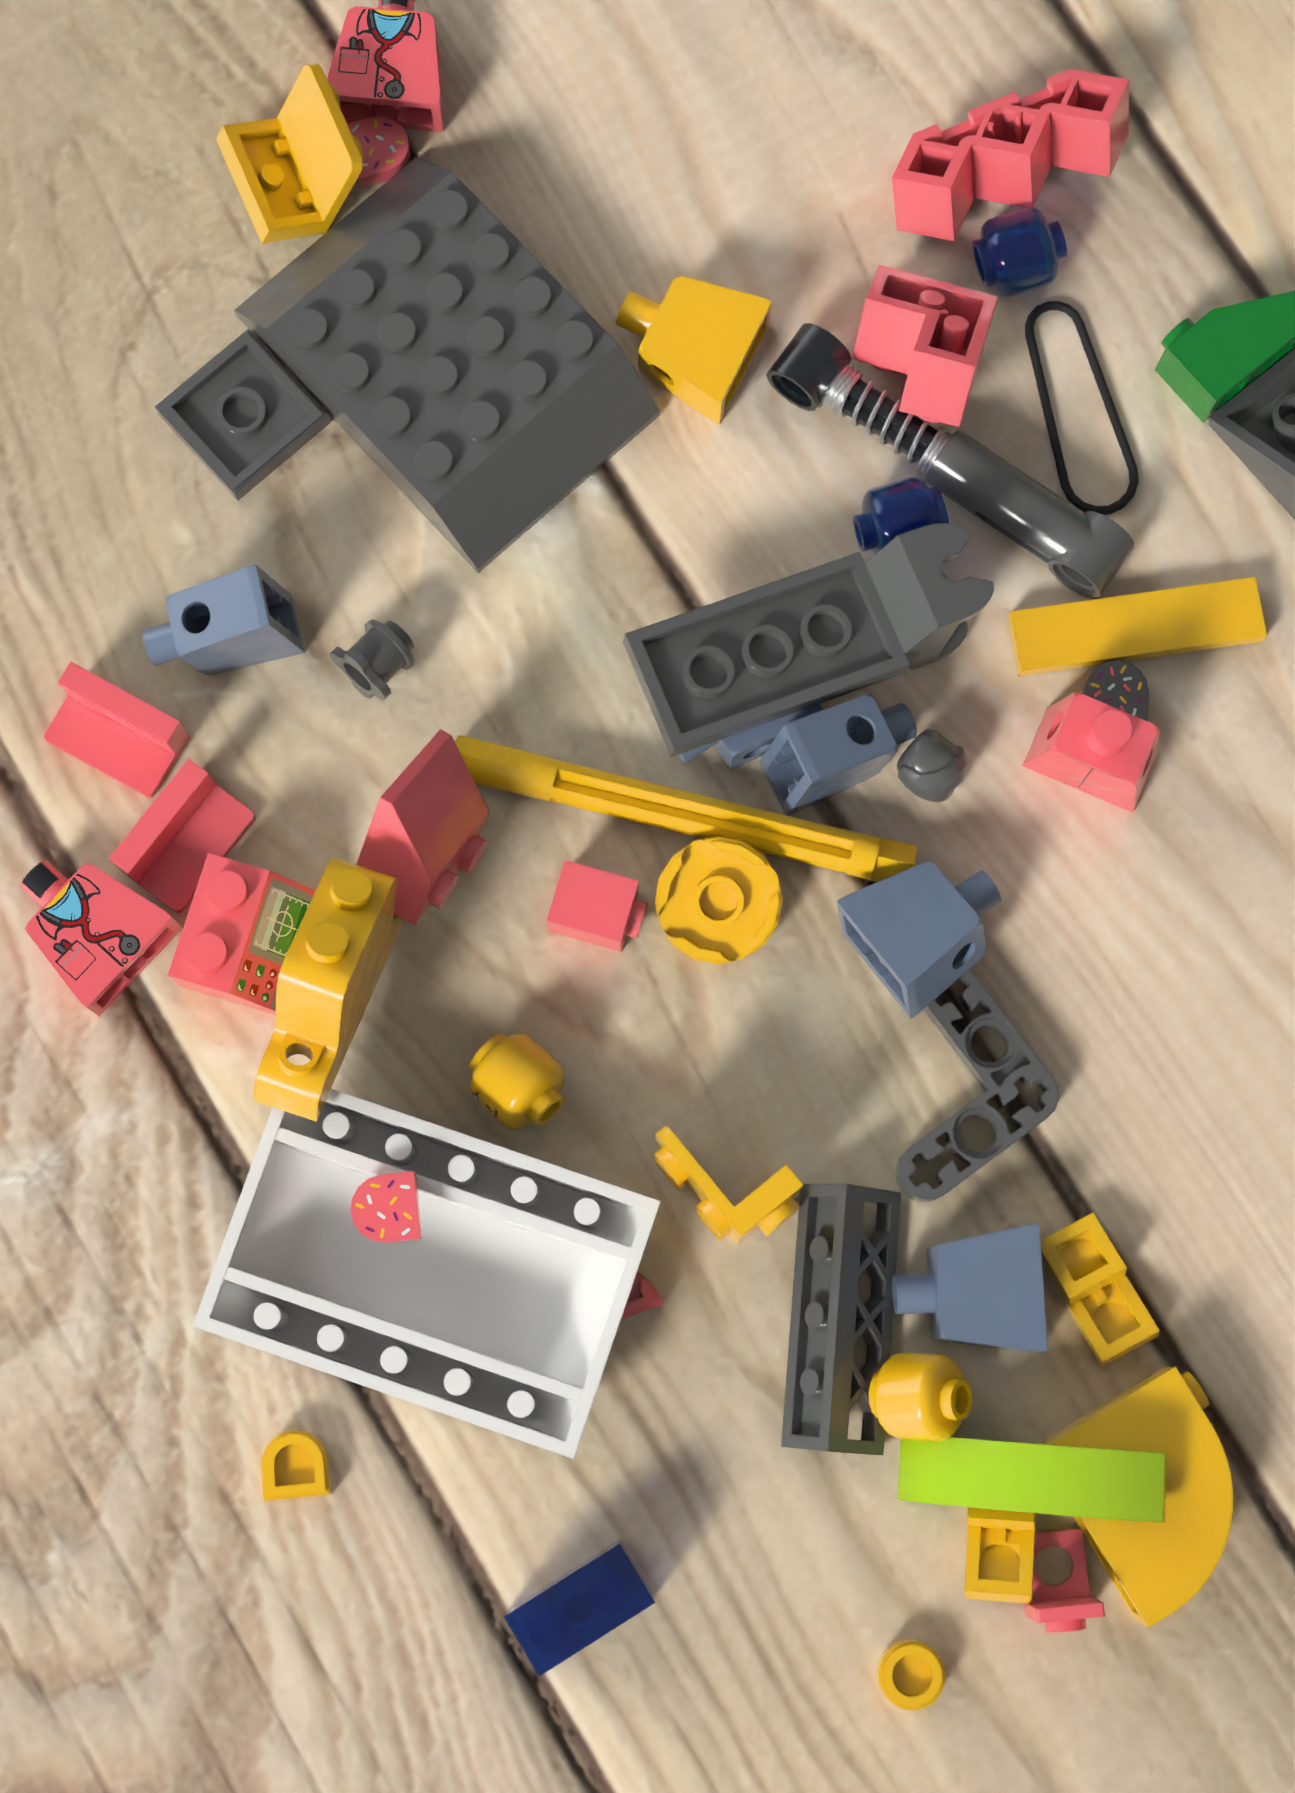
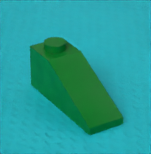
(1226, 350)

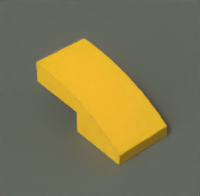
(1097, 1290)
(1000, 1555)

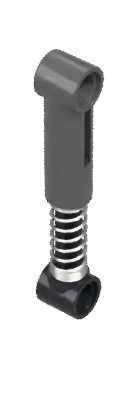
(1077, 545)

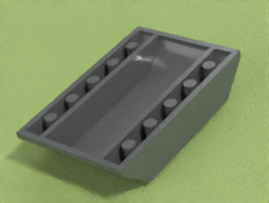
(452, 359)

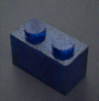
(579, 1607)

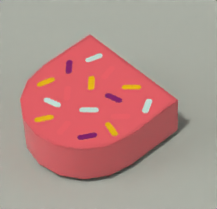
(383, 147)
(388, 1208)

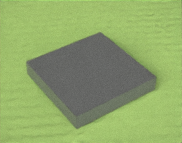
(242, 414)

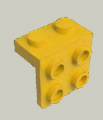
(296, 165)
(764, 1208)

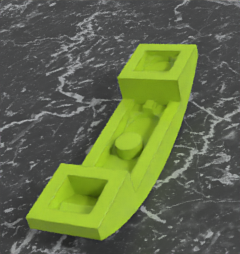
(1034, 1478)

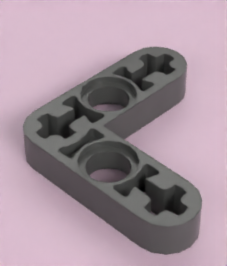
(996, 1080)

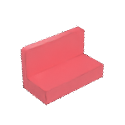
(115, 731)
(177, 833)

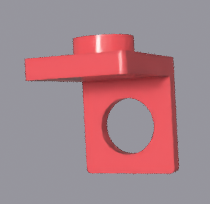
(1069, 1603)

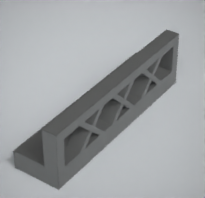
(832, 1317)

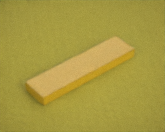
(1136, 626)

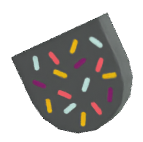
(1119, 686)

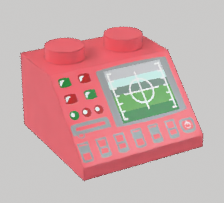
(238, 932)

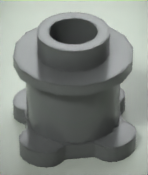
(376, 658)

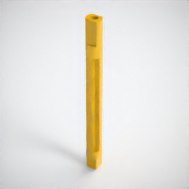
(683, 811)

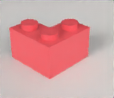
(929, 333)

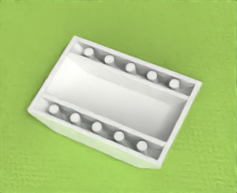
(481, 1319)

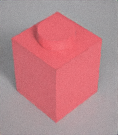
(596, 906)

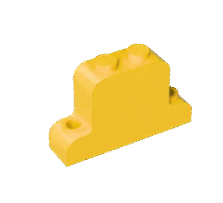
(327, 985)

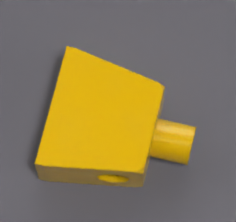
(697, 340)

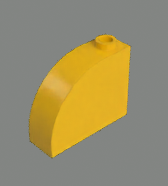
(1167, 1562)

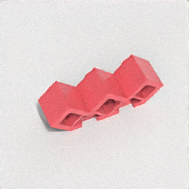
(1010, 150)

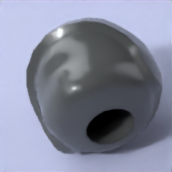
(932, 766)

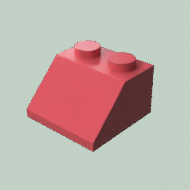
(427, 829)

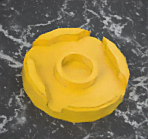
(718, 899)

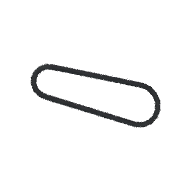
(1106, 397)

